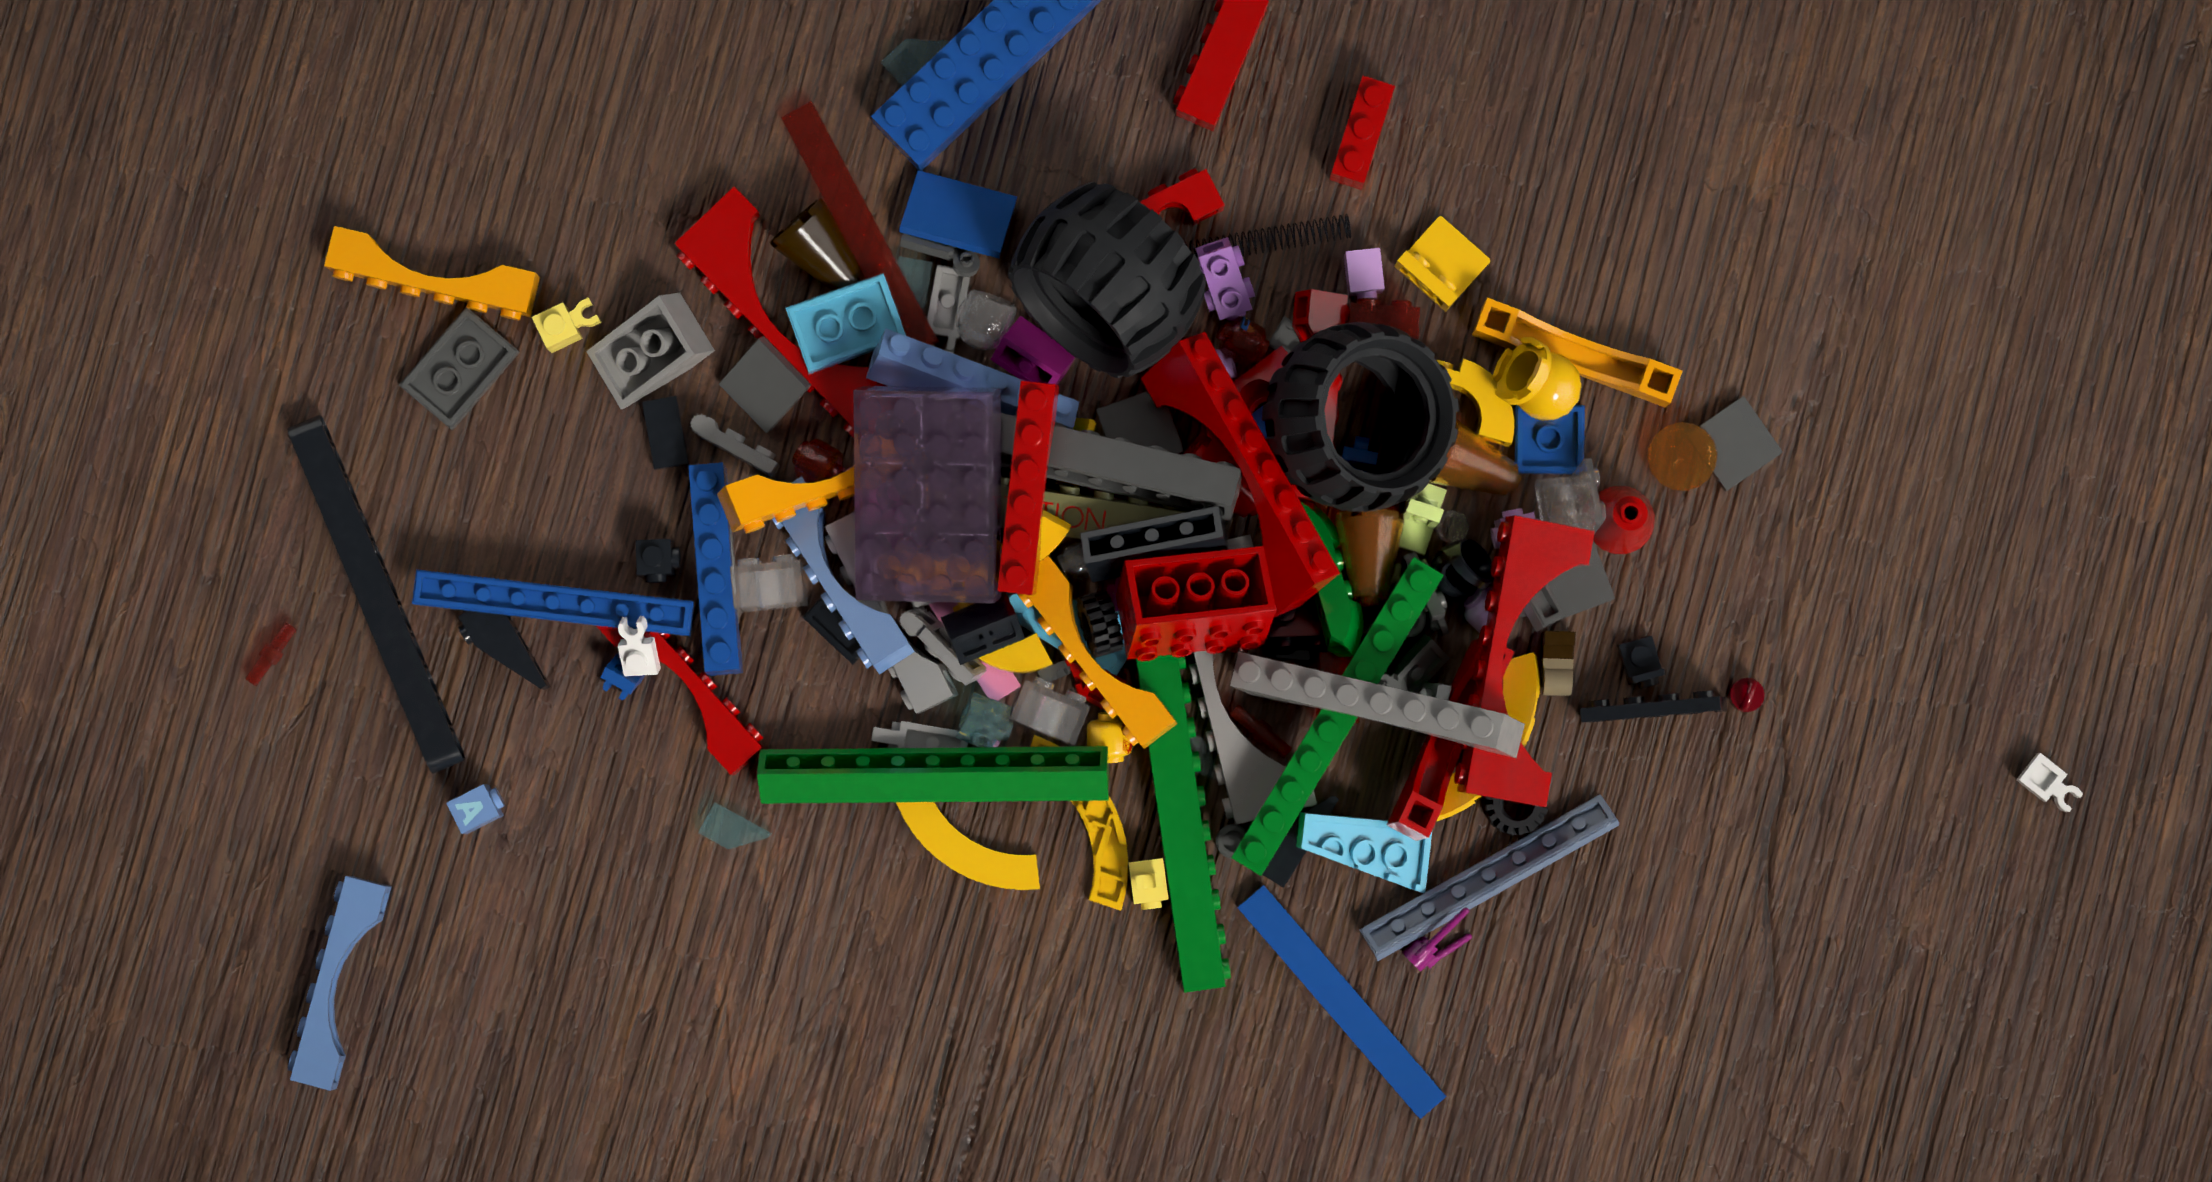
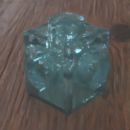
(984, 722)

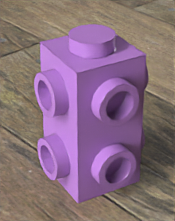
(1227, 289)

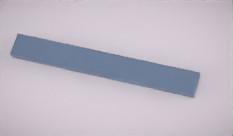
(1489, 877)

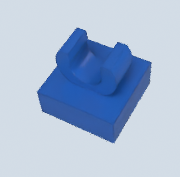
(1359, 456)
(614, 676)

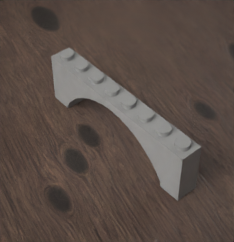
(1380, 703)
(1242, 767)

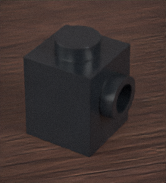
(657, 559)

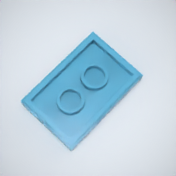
(844, 322)

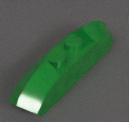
(1337, 613)

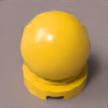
(1537, 380)

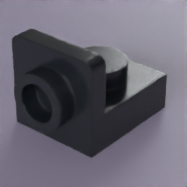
(1641, 662)

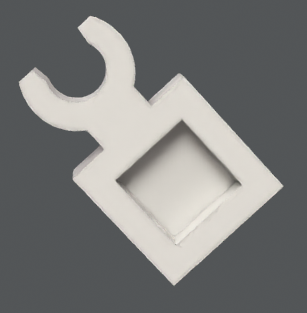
(636, 652)
(2045, 780)

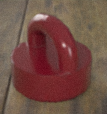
(1746, 695)

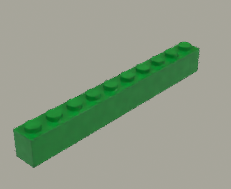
(1332, 727)
(933, 774)
(1184, 832)

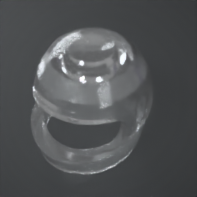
(984, 319)

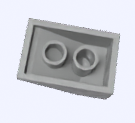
(650, 349)

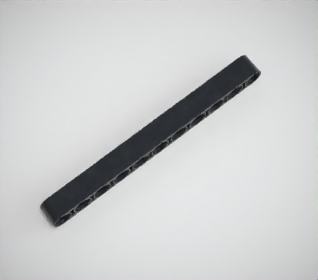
(376, 594)

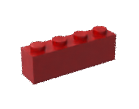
(1220, 61)

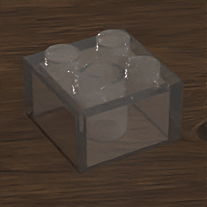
(768, 585)
(1050, 711)

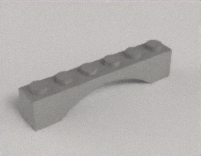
(922, 677)

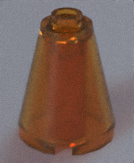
(1477, 465)
(1370, 551)

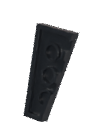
(1667, 705)

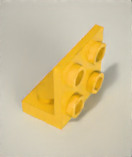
(1442, 263)

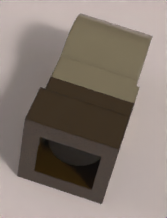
(1557, 662)

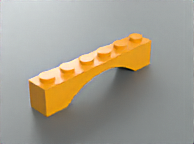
(502, 288)
(1599, 363)
(761, 499)
(1139, 710)

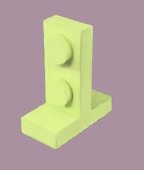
(1421, 517)

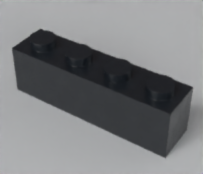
(1170, 535)

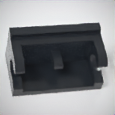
(982, 629)

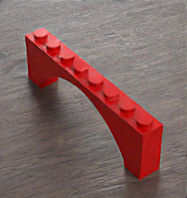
(722, 252)
(1199, 384)
(1528, 559)

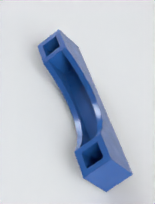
(713, 563)

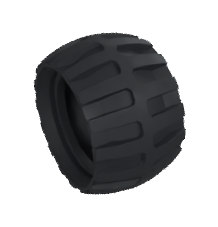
(1107, 279)
(1420, 402)

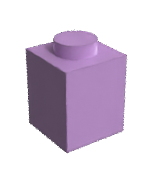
(1364, 273)

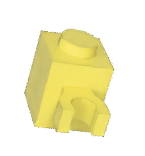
(560, 326)
(1148, 883)

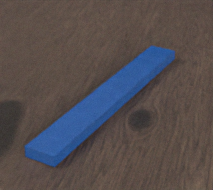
(551, 602)
(1341, 1002)

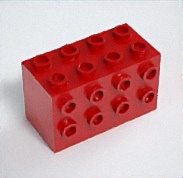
(1195, 603)

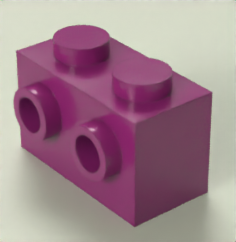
(1032, 354)

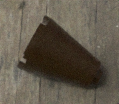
(818, 247)

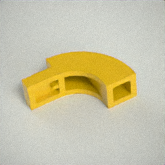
(1493, 413)
(1019, 657)

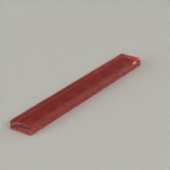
(855, 216)

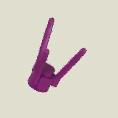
(1422, 951)

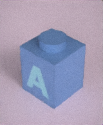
(476, 808)

